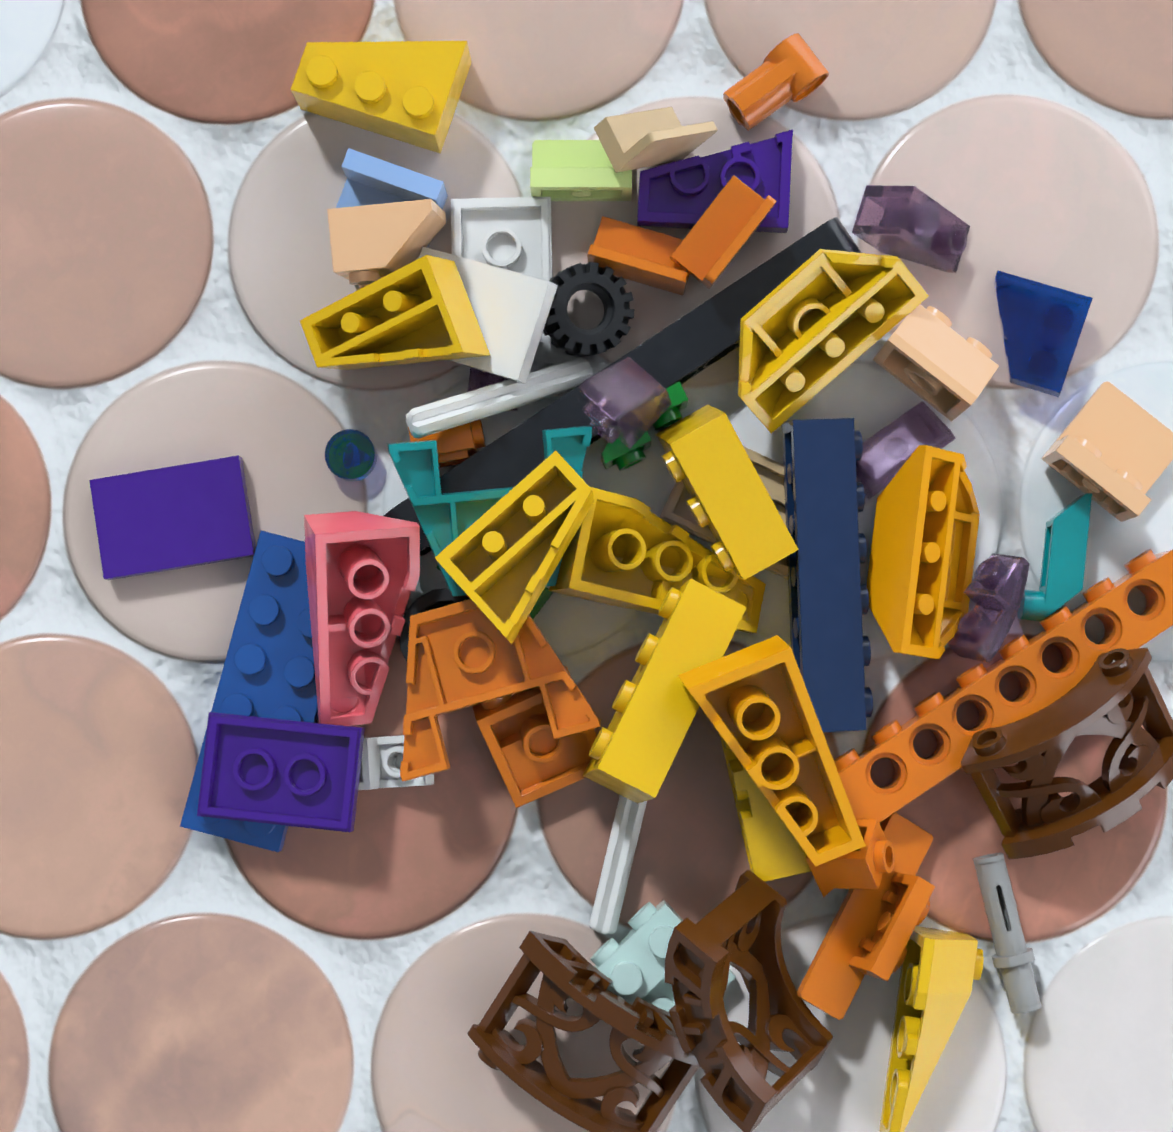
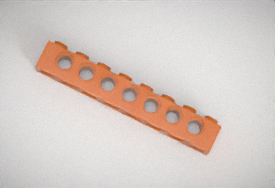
(980, 685)

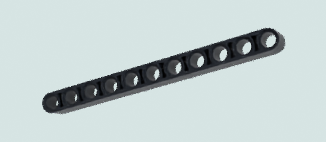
(668, 356)

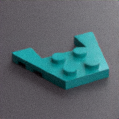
(450, 514)

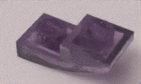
(997, 596)

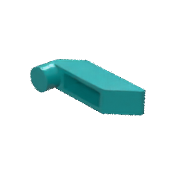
(1062, 561)

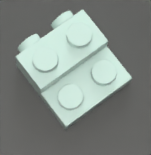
(639, 958)

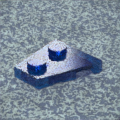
(1039, 330)

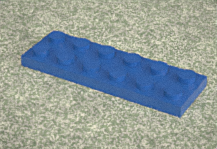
(265, 669)

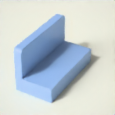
(381, 182)

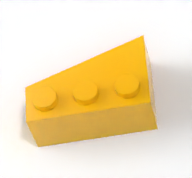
(385, 86)
(398, 320)
(725, 492)

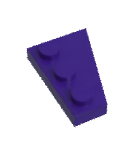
(683, 190)

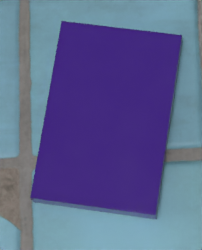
(172, 517)
(281, 772)

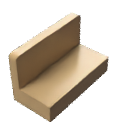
(649, 138)

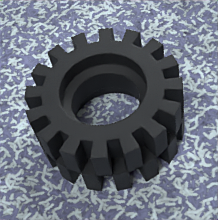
(615, 303)

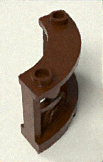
(1108, 701)
(747, 936)
(572, 976)

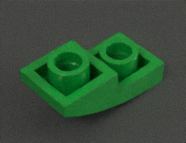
(624, 457)

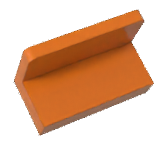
(722, 231)
(638, 255)

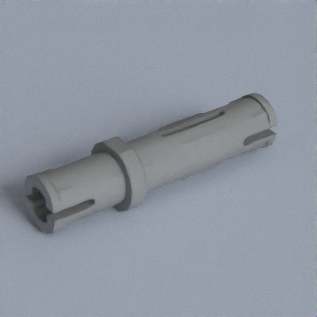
(1007, 934)

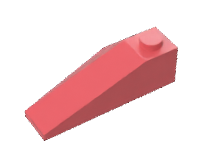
(357, 594)

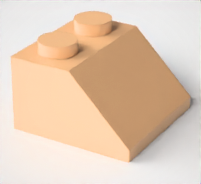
(381, 237)
(937, 361)

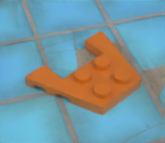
(465, 661)

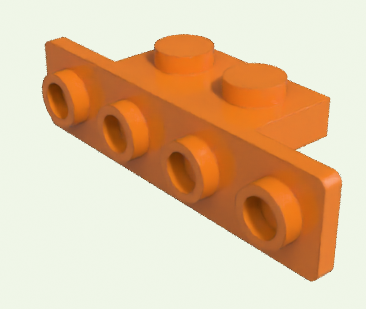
(872, 925)

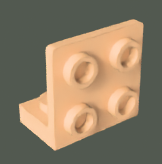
(1113, 452)

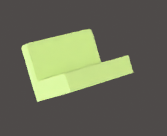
(576, 172)

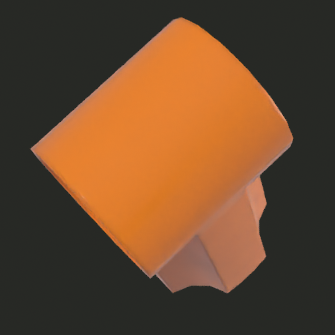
(787, 74)

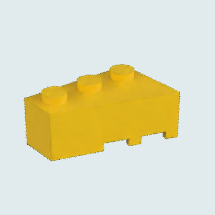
(519, 543)

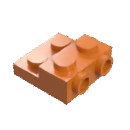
(525, 747)

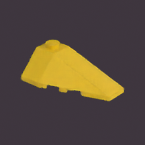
(635, 557)
(929, 1001)

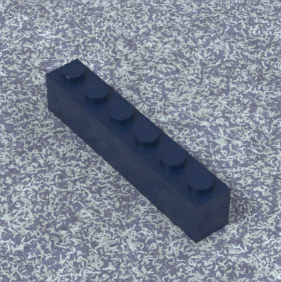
(825, 571)

